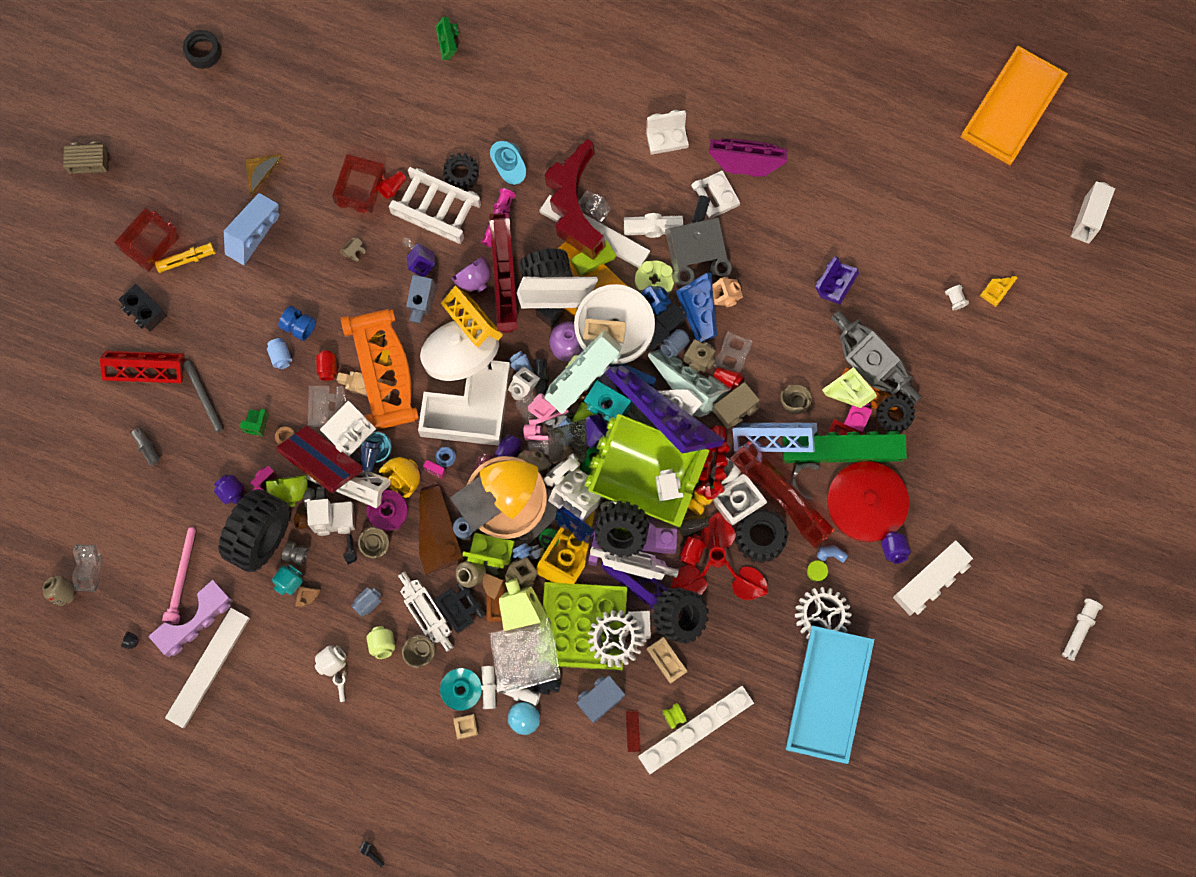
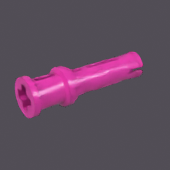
(502, 206)

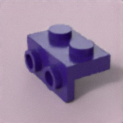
(836, 281)

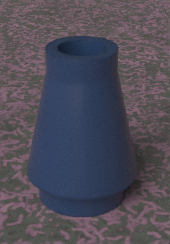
(369, 454)

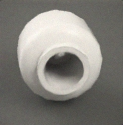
(330, 660)

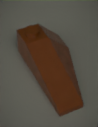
(436, 536)

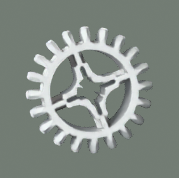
(840, 609)
(608, 644)

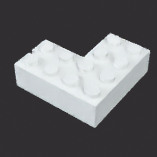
(471, 417)

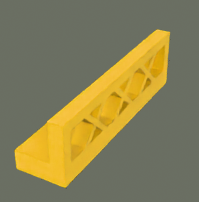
(471, 311)

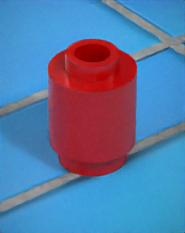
(326, 365)
(692, 550)

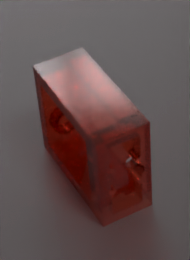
(364, 166)
(135, 228)

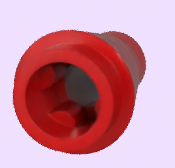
(391, 185)
(729, 378)

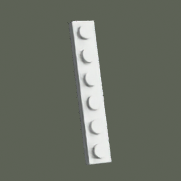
(695, 730)

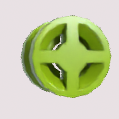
(674, 716)

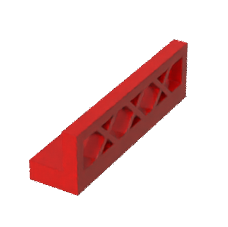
(142, 359)

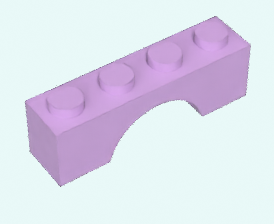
(211, 603)

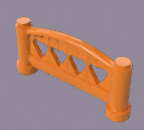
(363, 329)

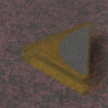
(259, 169)

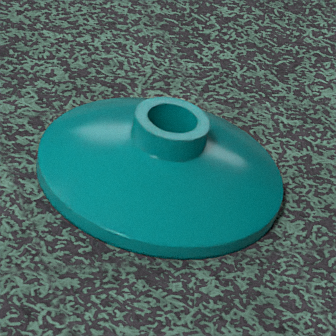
(456, 679)

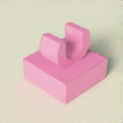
(541, 407)

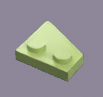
(850, 389)

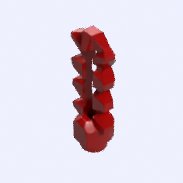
(720, 474)

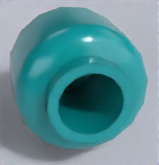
(287, 580)

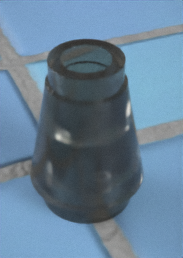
(693, 525)

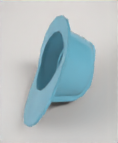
(508, 161)

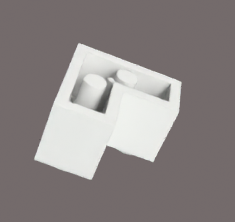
(330, 517)

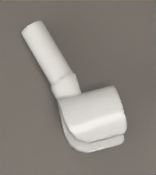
(340, 683)

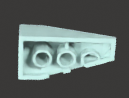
(684, 377)

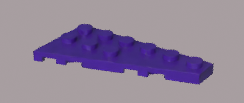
(676, 424)

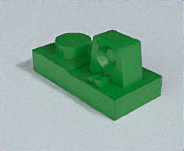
(446, 33)

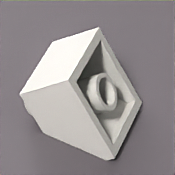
(739, 499)

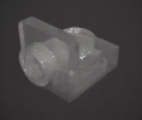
(594, 205)

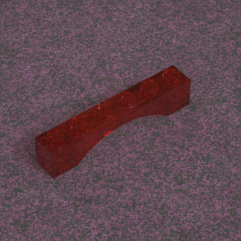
(804, 515)

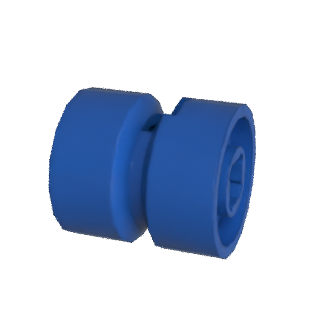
(298, 324)

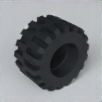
(546, 264)
(766, 519)
(618, 541)
(667, 612)

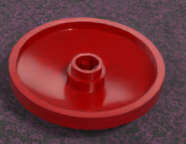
(867, 501)

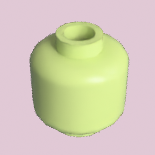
(381, 642)

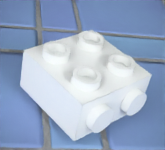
(574, 495)

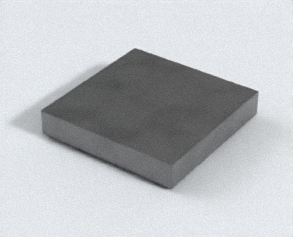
(475, 504)

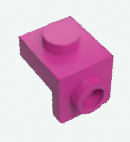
(858, 417)
(262, 476)

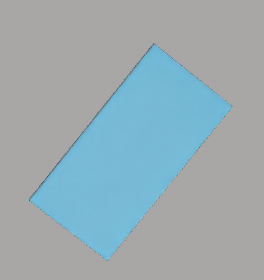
(829, 694)

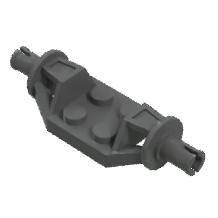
(875, 358)

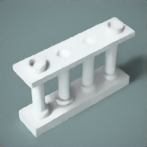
(434, 224)

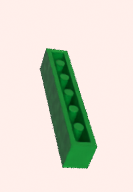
(849, 448)

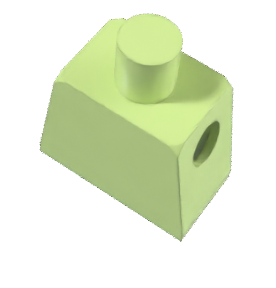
(520, 606)

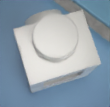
(520, 387)
(668, 485)
(643, 620)

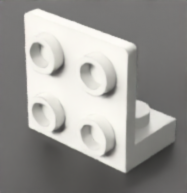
(666, 132)

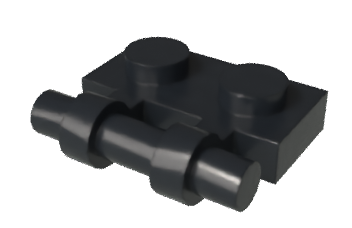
(455, 611)

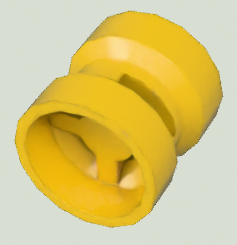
(698, 503)

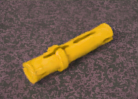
(193, 254)

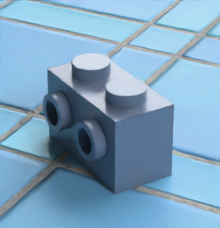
(600, 699)

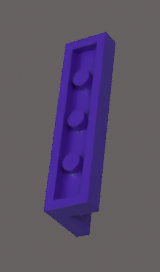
(634, 587)

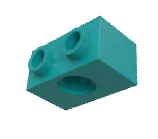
(601, 393)

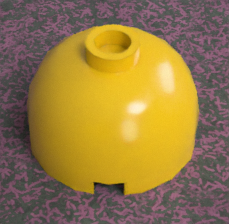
(403, 475)

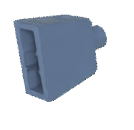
(420, 289)

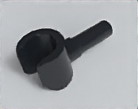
(350, 556)
(366, 848)

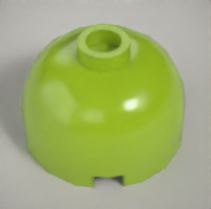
(288, 488)

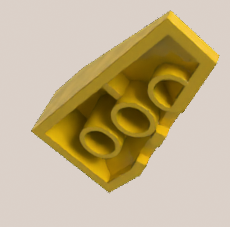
(565, 560)

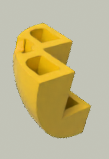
(510, 484)

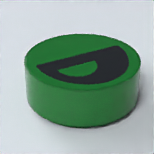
(546, 537)

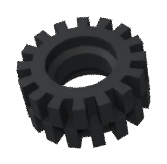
(455, 162)
(899, 402)

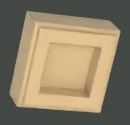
(465, 726)

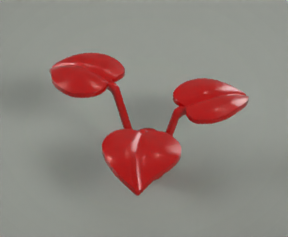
(717, 537)

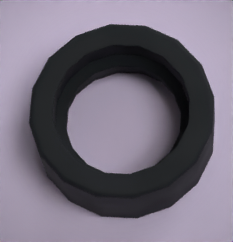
(198, 36)

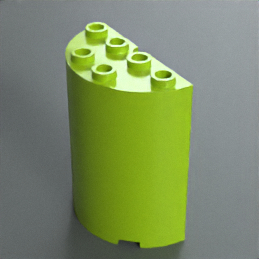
(631, 459)

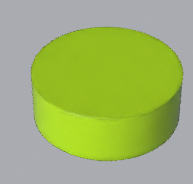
(817, 571)

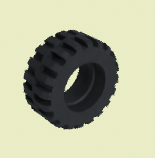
(254, 530)

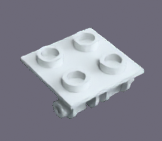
(348, 429)

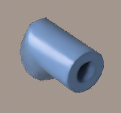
(831, 551)

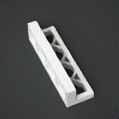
(363, 489)

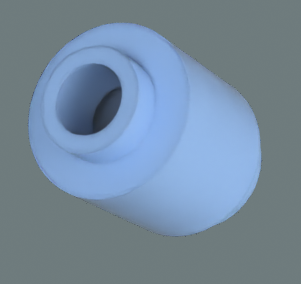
(279, 353)

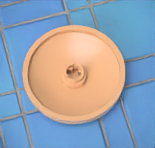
(527, 519)

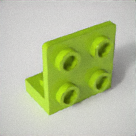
(491, 549)

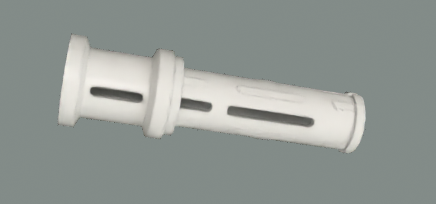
(1085, 621)

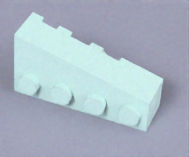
(583, 372)

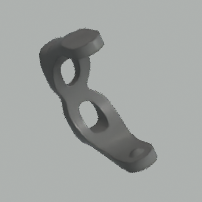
(797, 468)

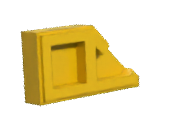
(997, 289)

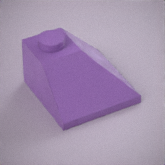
(660, 537)

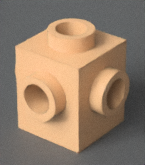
(726, 292)

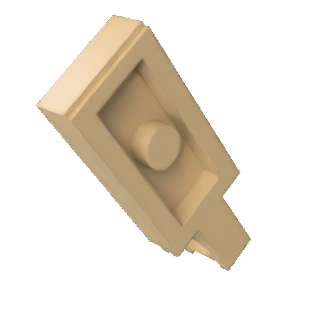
(355, 383)

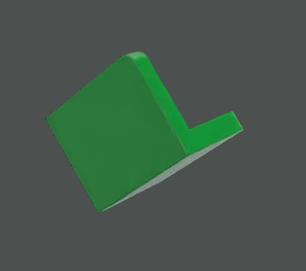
(255, 422)

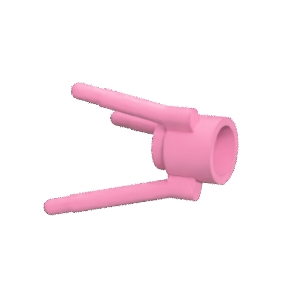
(534, 432)

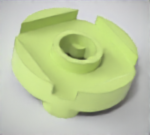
(651, 269)

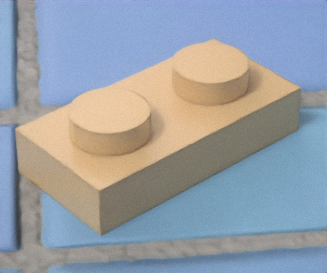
(594, 328)
(666, 660)

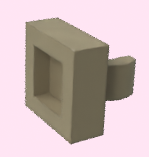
(351, 247)

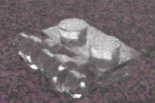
(319, 404)

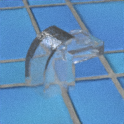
(87, 569)

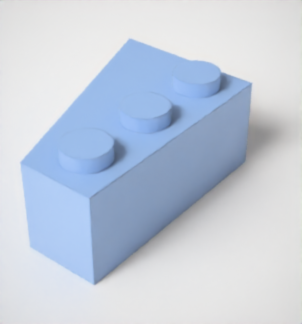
(249, 228)

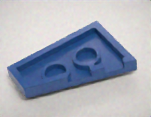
(699, 306)

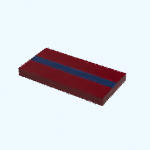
(319, 459)

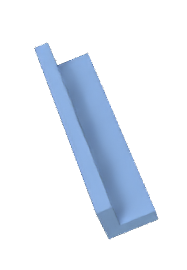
(776, 429)

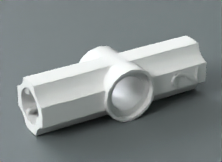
(651, 225)

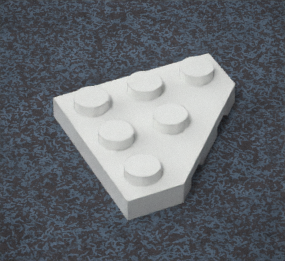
(684, 398)

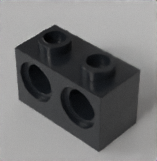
(144, 306)

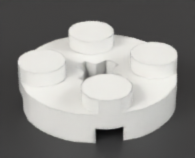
(556, 475)

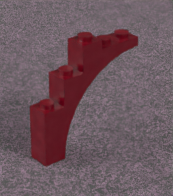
(573, 225)
(503, 272)

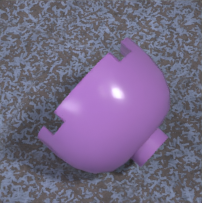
(473, 276)
(564, 341)

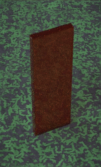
(633, 735)

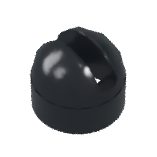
(129, 641)

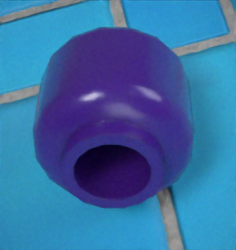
(229, 489)
(896, 547)

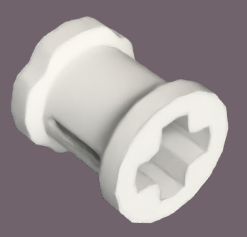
(957, 297)

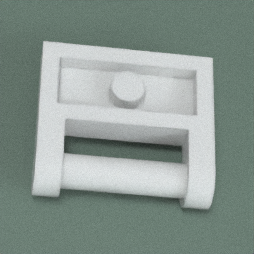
(720, 190)

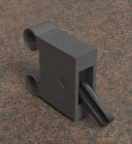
(696, 244)

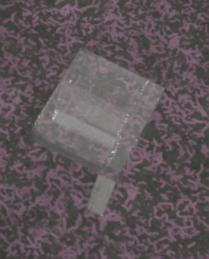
(522, 408)

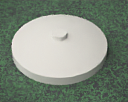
(621, 305)
(453, 356)

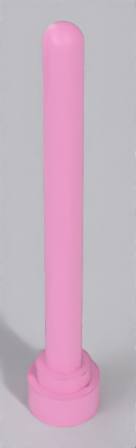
(172, 614)

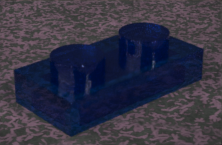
(571, 522)

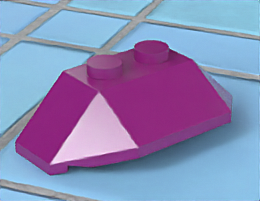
(747, 156)

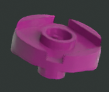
(392, 521)

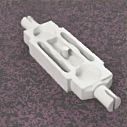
(639, 564)
(437, 629)

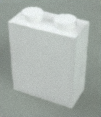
(1092, 212)

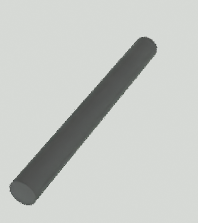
(203, 396)

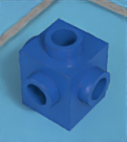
(657, 298)

